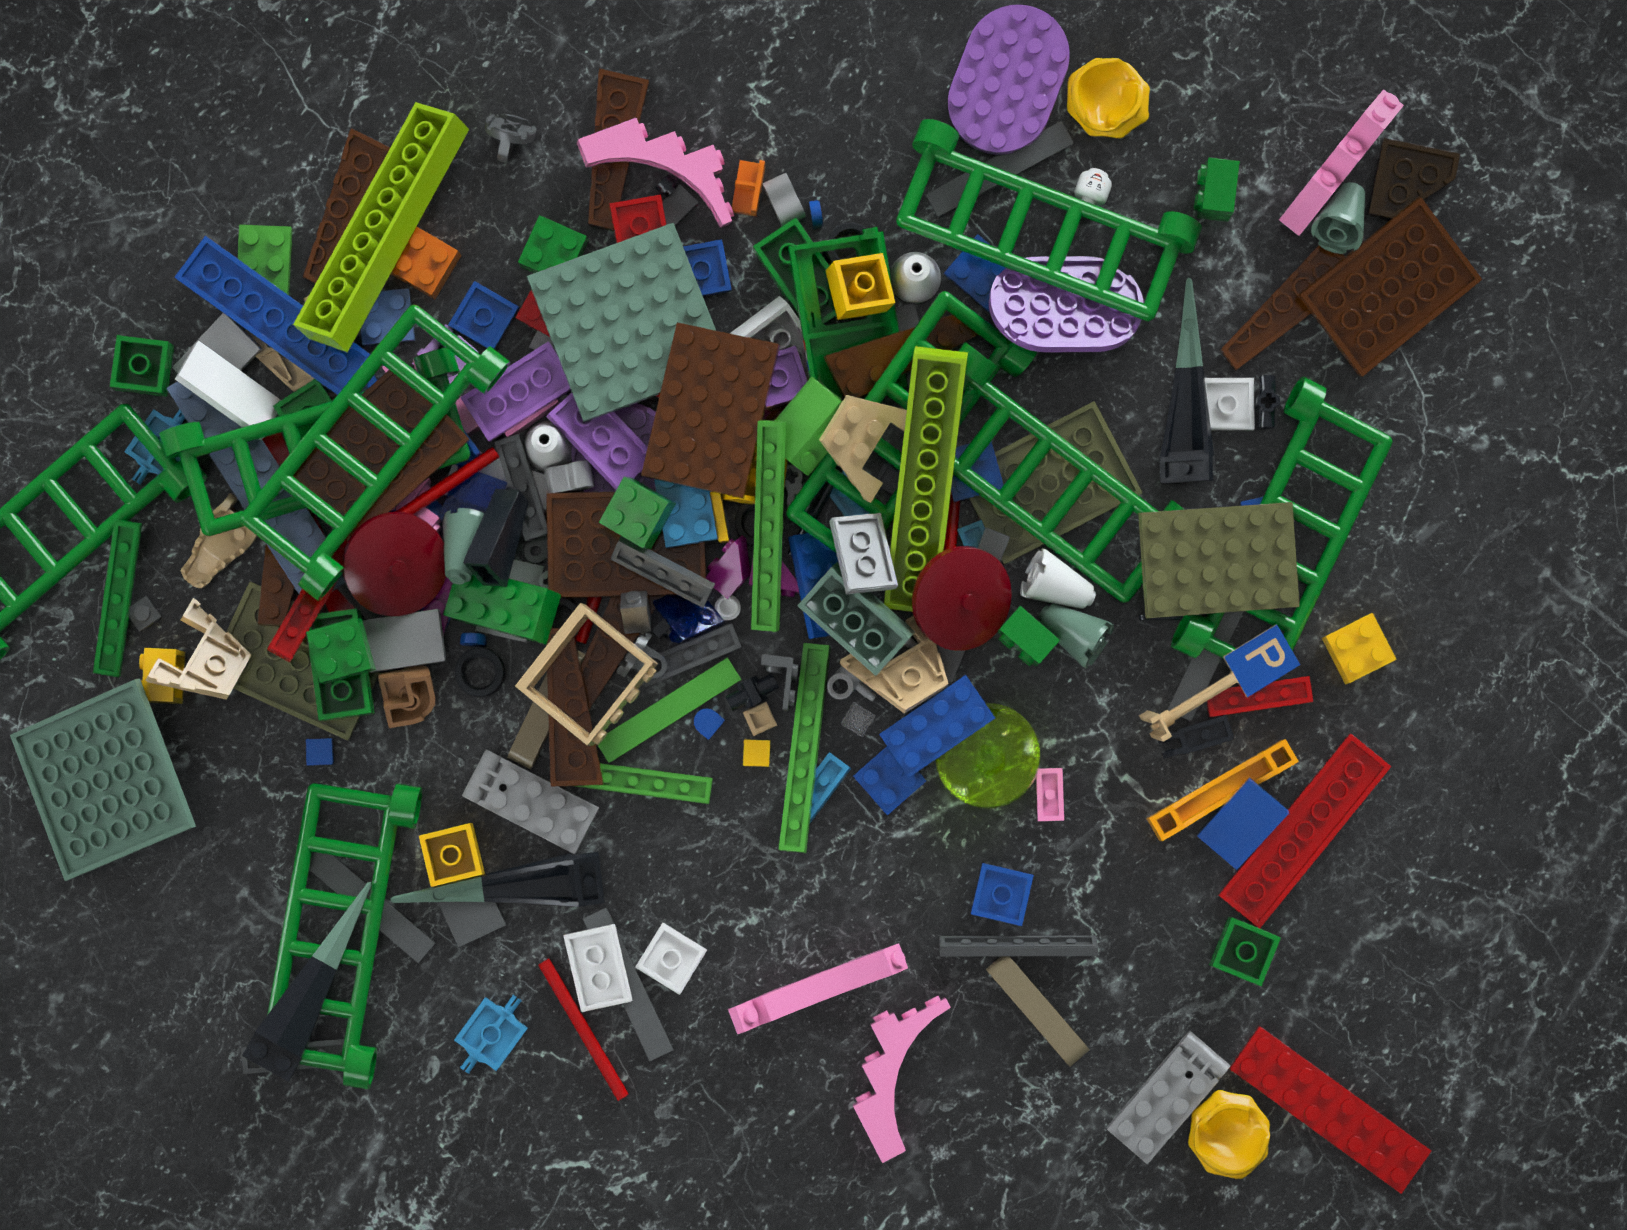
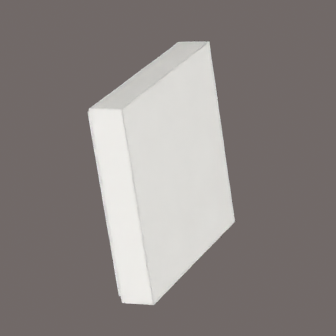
(1230, 403)
(671, 958)

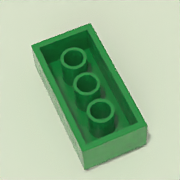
(775, 258)
(514, 610)
(343, 697)

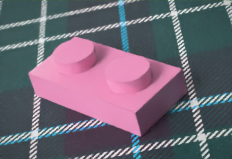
(1050, 794)

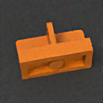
(748, 187)

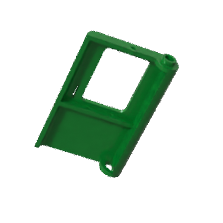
(827, 339)

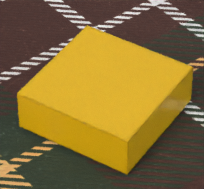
(756, 753)

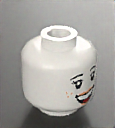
(1093, 186)

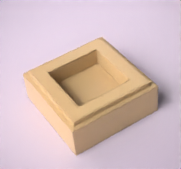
(760, 718)

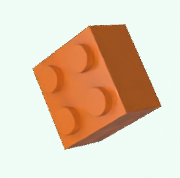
(426, 263)

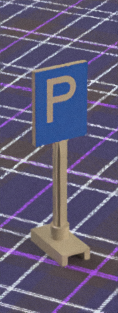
(1251, 666)

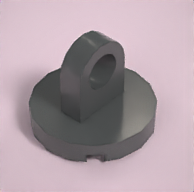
(510, 131)
(631, 662)

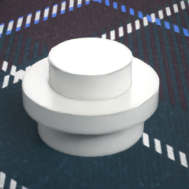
(729, 608)

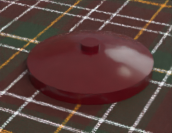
(394, 564)
(961, 598)

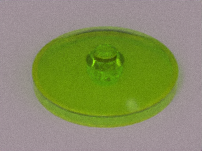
(994, 762)

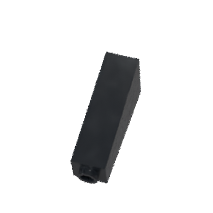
(497, 538)

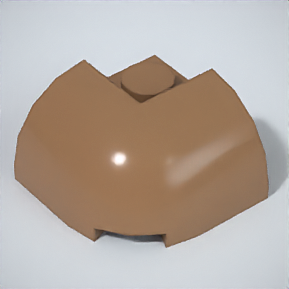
(407, 695)

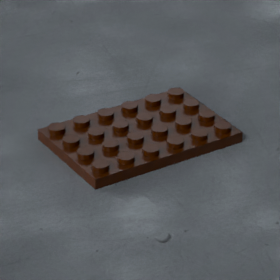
(1390, 287)
(710, 410)
(376, 448)
(583, 549)

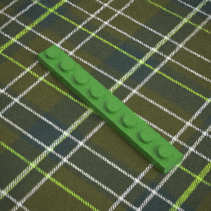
(768, 525)
(804, 748)

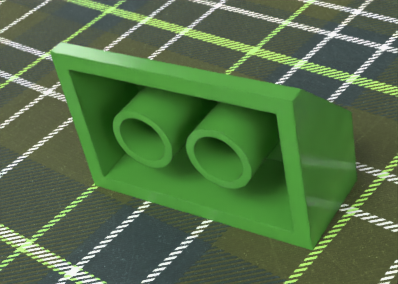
(805, 422)

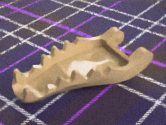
(215, 552)

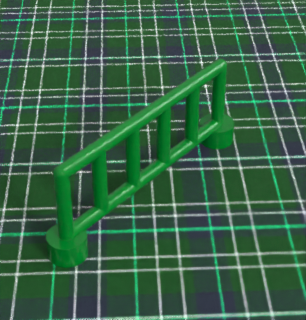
(937, 142)
(1006, 356)
(977, 377)
(1305, 405)
(189, 443)
(171, 480)
(321, 569)
(400, 810)

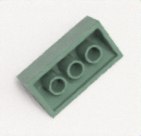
(856, 621)

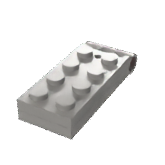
(530, 801)
(1168, 1097)

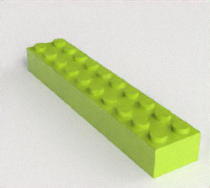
(381, 227)
(925, 467)

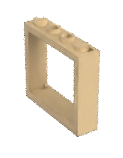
(552, 651)

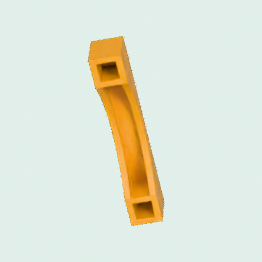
(1221, 789)

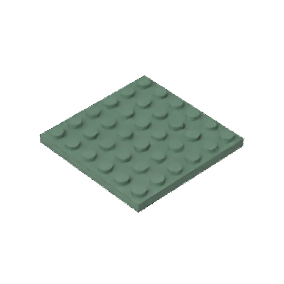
(618, 317)
(102, 780)

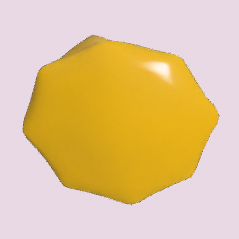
(1108, 98)
(1229, 1134)

